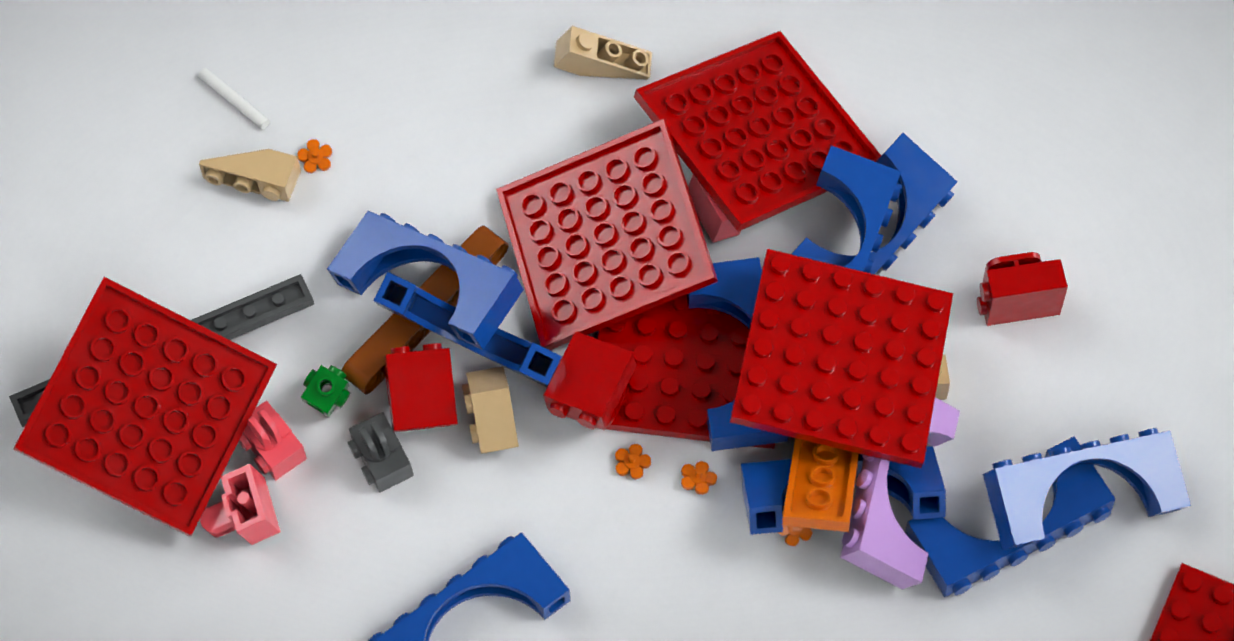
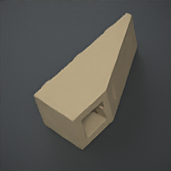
(600, 56)
(259, 172)

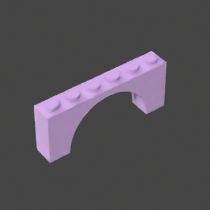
(874, 535)

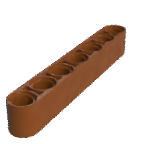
(367, 365)

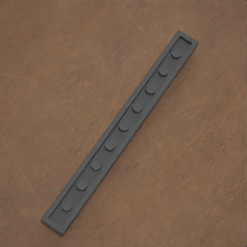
(226, 321)

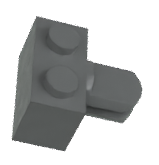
(381, 453)

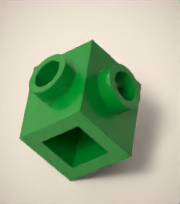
(326, 401)

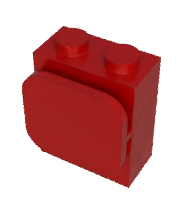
(1021, 288)
(590, 382)
(420, 388)

